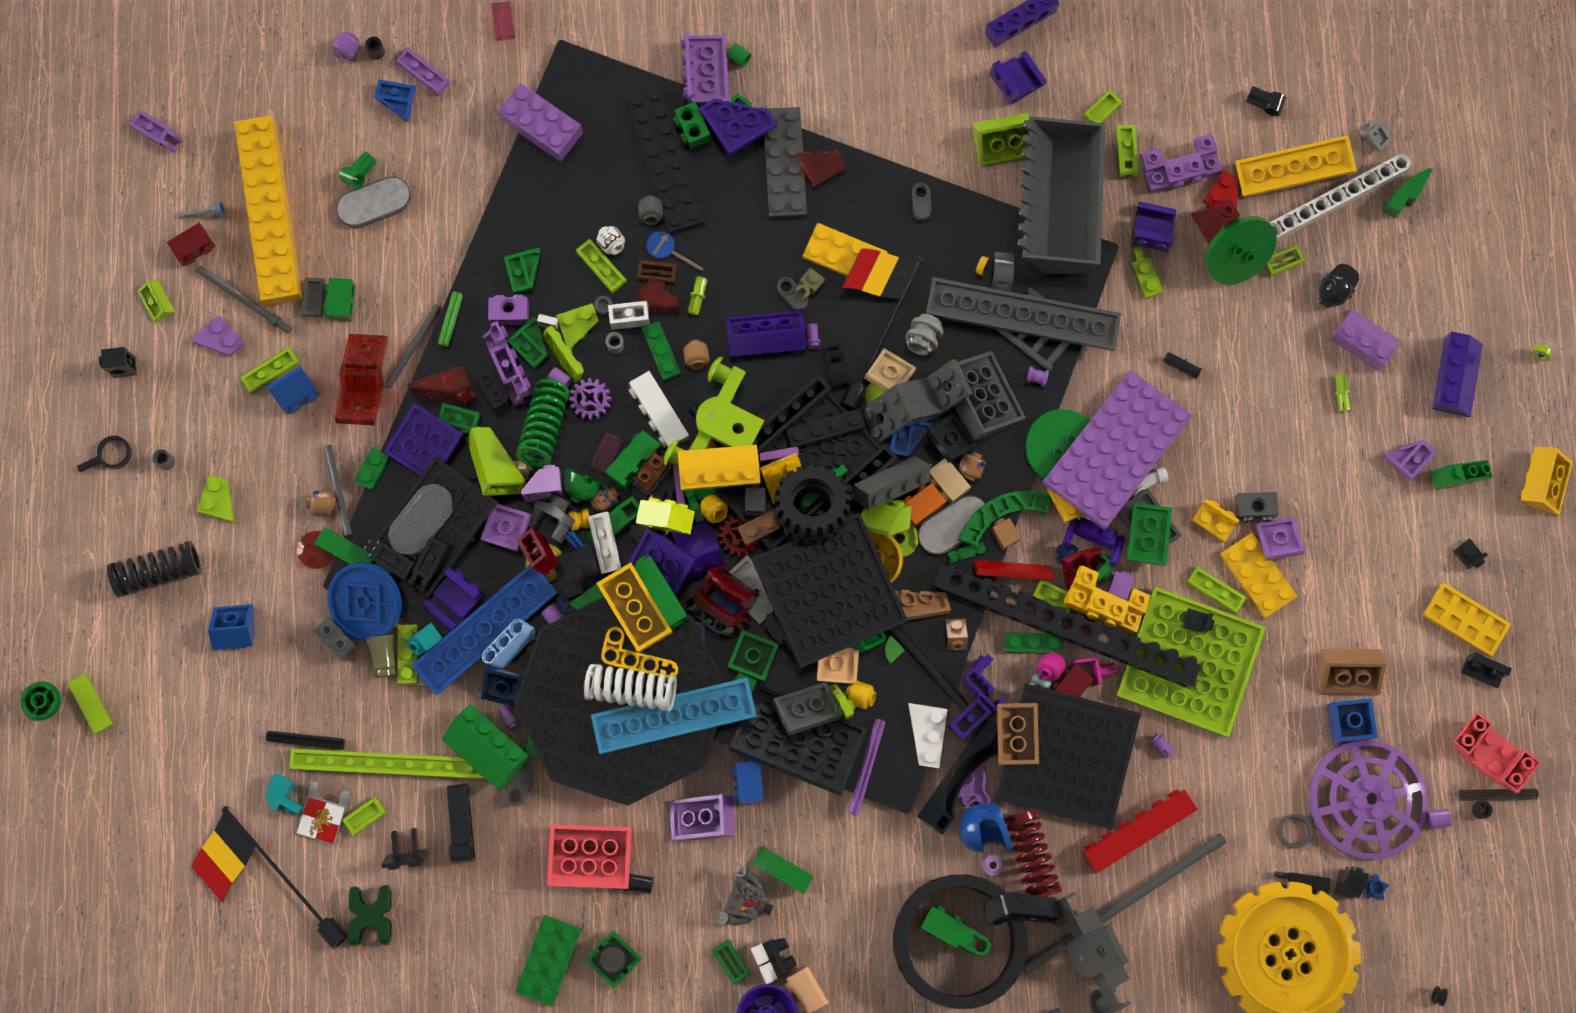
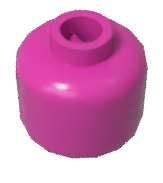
(1051, 666)

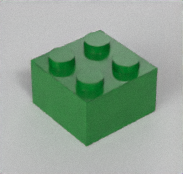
(753, 656)

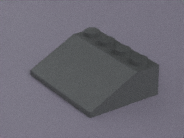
(992, 402)

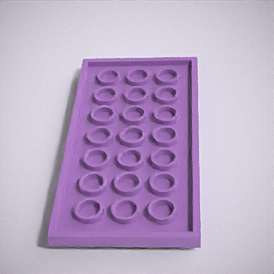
(1117, 449)

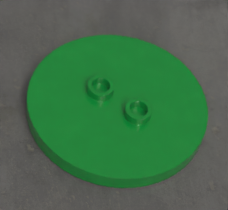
(1240, 250)
(1051, 438)

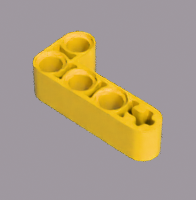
(621, 654)

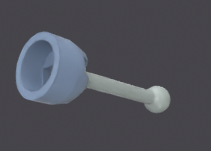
(215, 209)

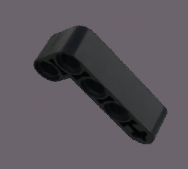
(461, 827)
(1022, 908)

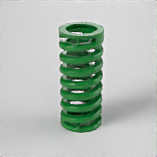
(527, 439)

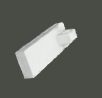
(604, 542)

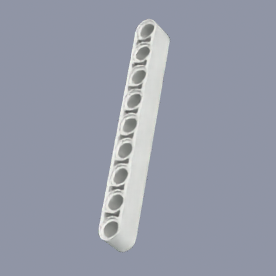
(1343, 195)

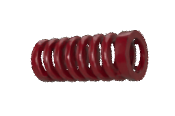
(1034, 866)

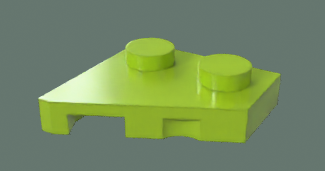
(577, 323)
(216, 499)
(846, 706)

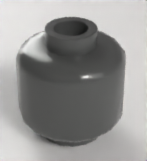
(650, 210)

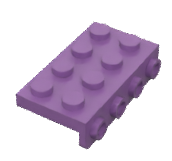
(705, 68)

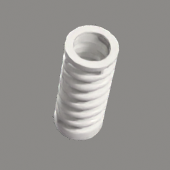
(596, 672)

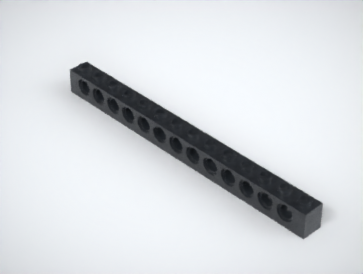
(1147, 664)

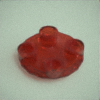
(312, 555)

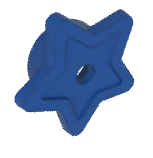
(1381, 886)

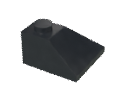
(577, 571)

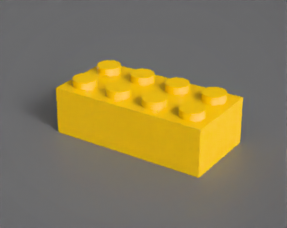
(634, 608)

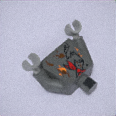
(744, 899)

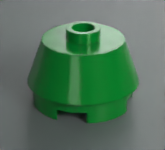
(40, 701)

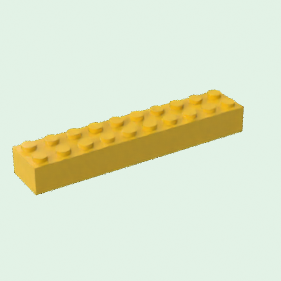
(268, 211)

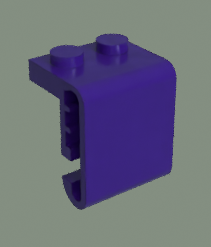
(1017, 77)
(1153, 227)
(702, 545)
(453, 600)
(978, 685)

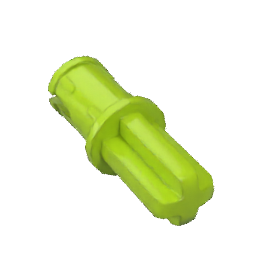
(697, 295)
(1342, 392)

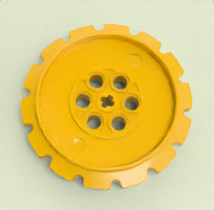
(1315, 922)

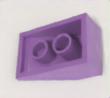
(702, 817)

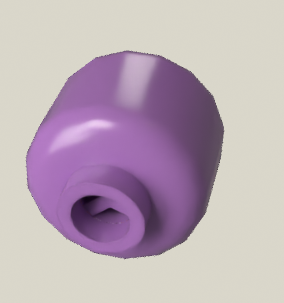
(345, 46)

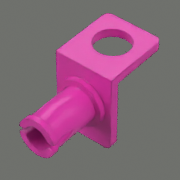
(1097, 670)

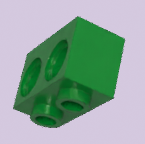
(695, 124)

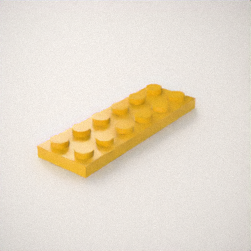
(1295, 166)

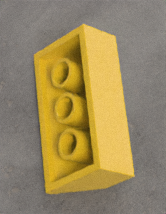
(718, 467)

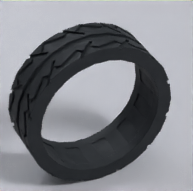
(1000, 986)

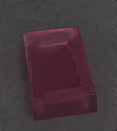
(503, 20)
(606, 453)

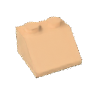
(807, 991)

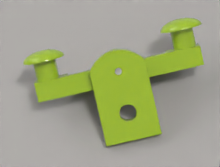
(718, 416)

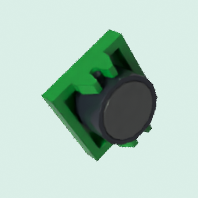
(613, 959)

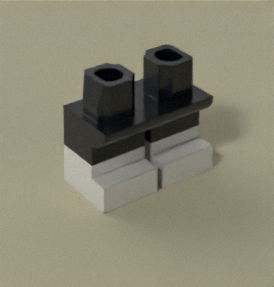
(777, 967)

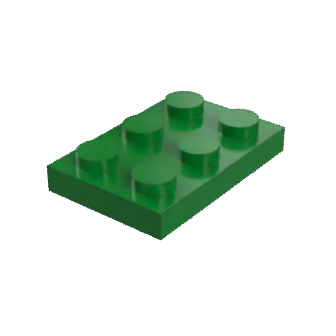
(1149, 534)

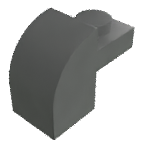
(1003, 271)

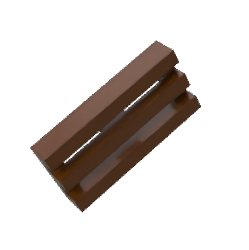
(656, 272)

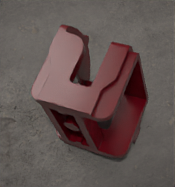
(731, 588)

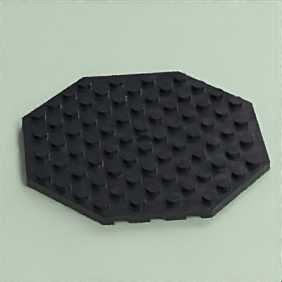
(560, 716)

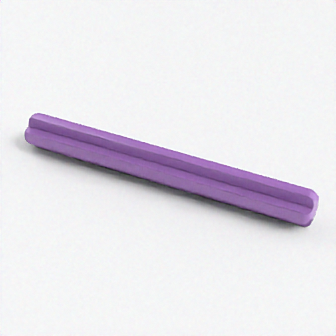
(866, 767)

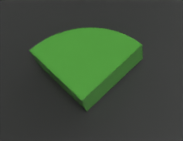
(892, 650)

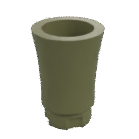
(382, 655)

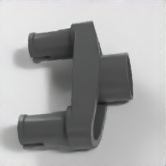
(556, 509)

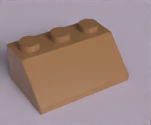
(1351, 671)
(1018, 733)

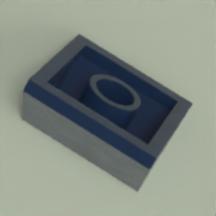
(500, 685)

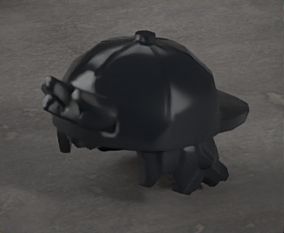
(1338, 286)

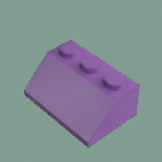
(1365, 340)

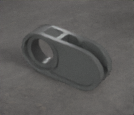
(921, 205)
(793, 300)
(520, 782)

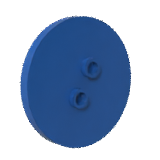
(364, 601)

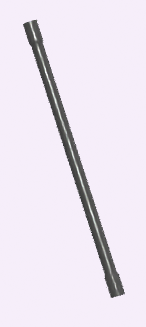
(1209, 847)

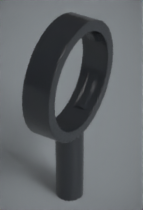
(98, 459)

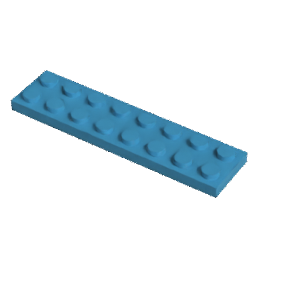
(690, 713)

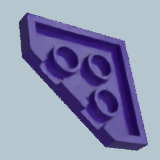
(736, 123)

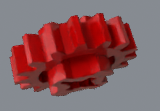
(731, 533)

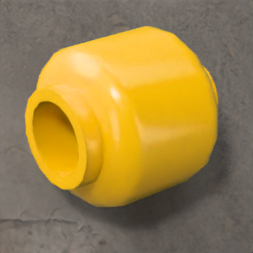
(713, 508)
(861, 694)

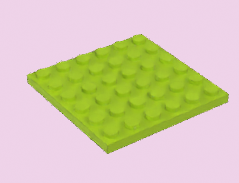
(1224, 658)

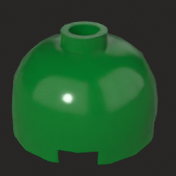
(579, 486)

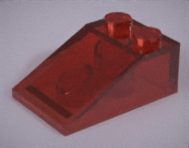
(447, 385)

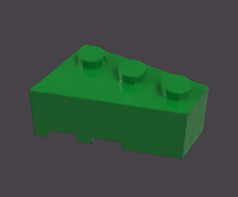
(632, 460)

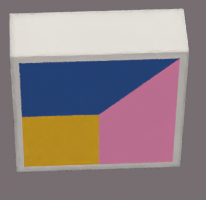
(547, 321)

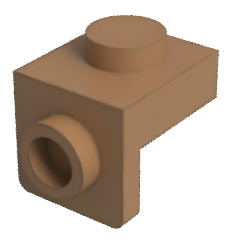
(956, 634)

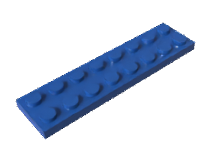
(468, 641)

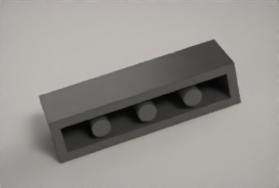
(892, 483)

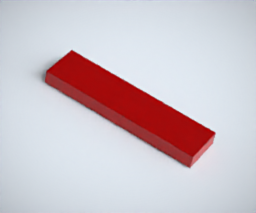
(1013, 570)

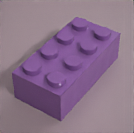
(540, 122)

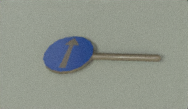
(662, 245)

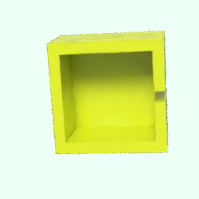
(665, 516)

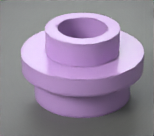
(999, 865)

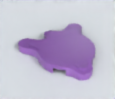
(974, 788)

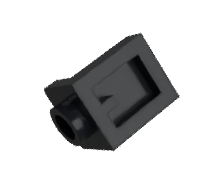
(1470, 554)
(1198, 621)

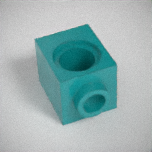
(424, 639)

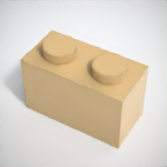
(948, 481)

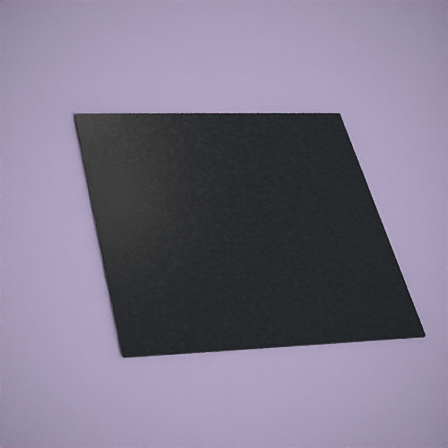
(743, 259)

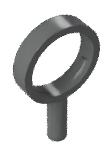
(1307, 820)

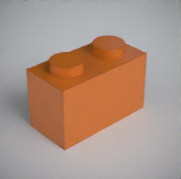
(924, 503)

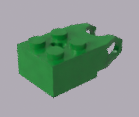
(952, 930)

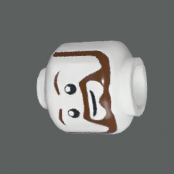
(610, 240)

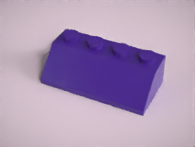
(766, 333)
(1457, 374)

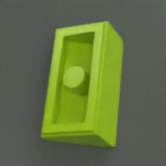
(155, 300)

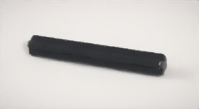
(307, 740)

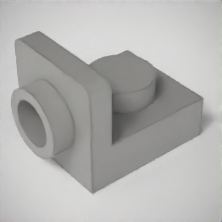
(1376, 135)

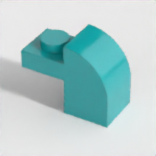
(278, 795)

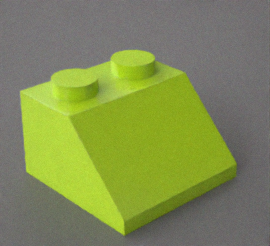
(888, 518)

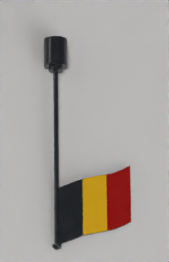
(882, 277)
(227, 855)

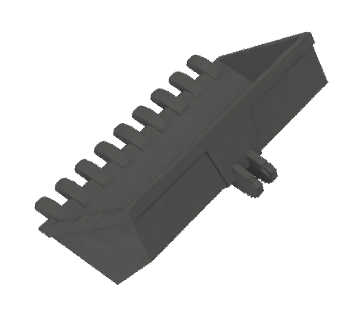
(1062, 194)

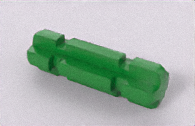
(966, 552)

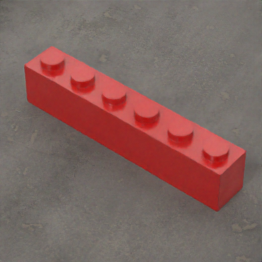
(1139, 831)

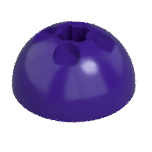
(767, 996)

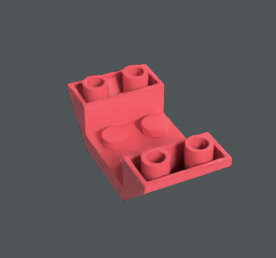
(1494, 754)

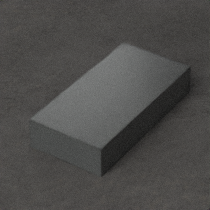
(313, 297)

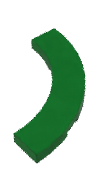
(998, 507)

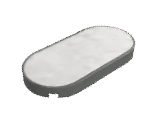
(373, 202)
(940, 531)

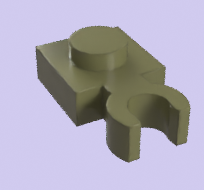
(809, 283)

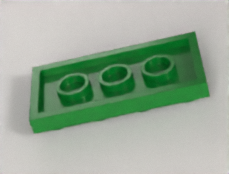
(548, 960)

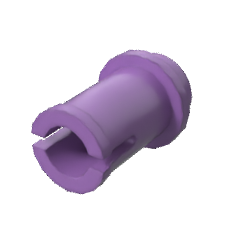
(812, 336)
(508, 717)
(1162, 745)

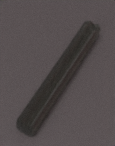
(1498, 794)

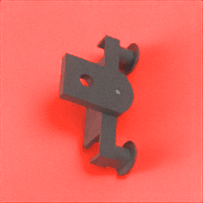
(1095, 954)

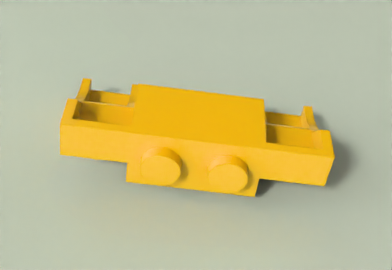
(1104, 606)

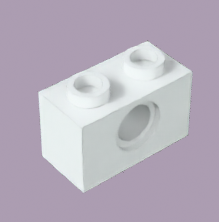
(628, 315)

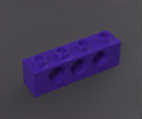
(1019, 20)

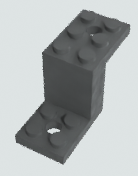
(916, 401)

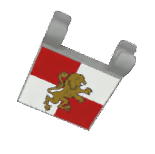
(321, 817)

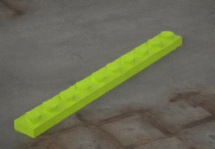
(382, 763)

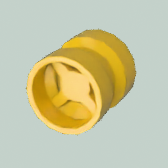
(581, 519)

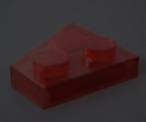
(821, 164)

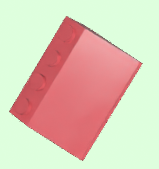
(589, 856)

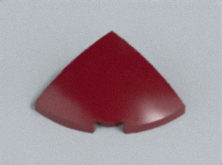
(1087, 558)

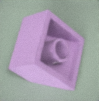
(544, 485)

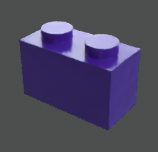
(969, 719)

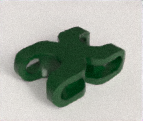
(370, 915)

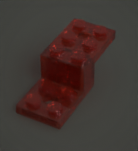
(361, 379)

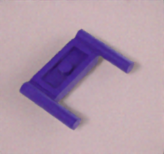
(1091, 531)

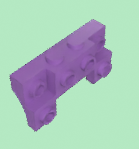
(1181, 170)
(505, 362)

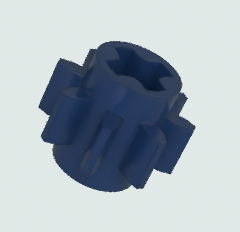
(1063, 552)

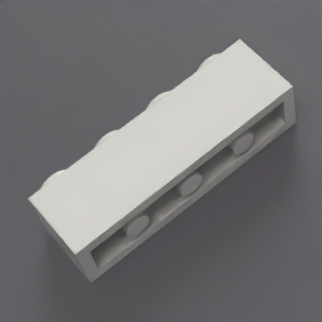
(658, 410)

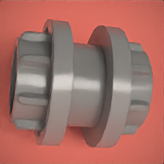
(924, 334)

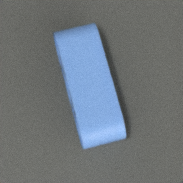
(508, 644)

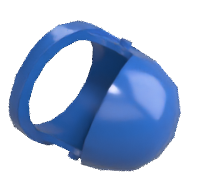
(982, 825)

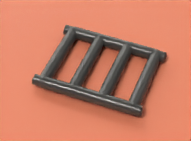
(1033, 352)

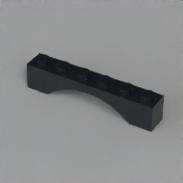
(940, 807)

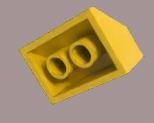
(1546, 480)

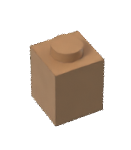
(1005, 533)

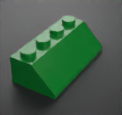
(485, 747)

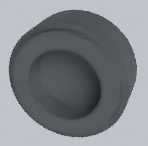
(601, 305)

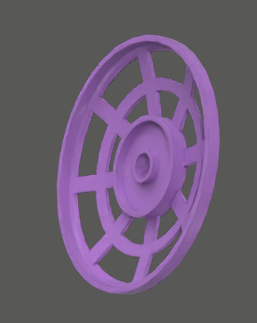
(1358, 805)

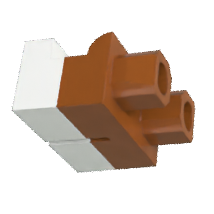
(651, 474)

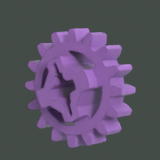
(592, 393)

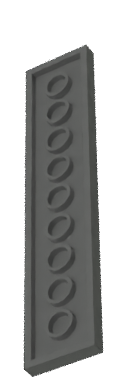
(1023, 314)

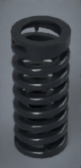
(191, 568)

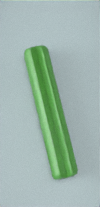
(450, 319)

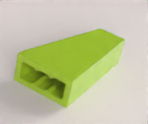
(492, 464)

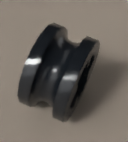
(1475, 807)
(1439, 996)

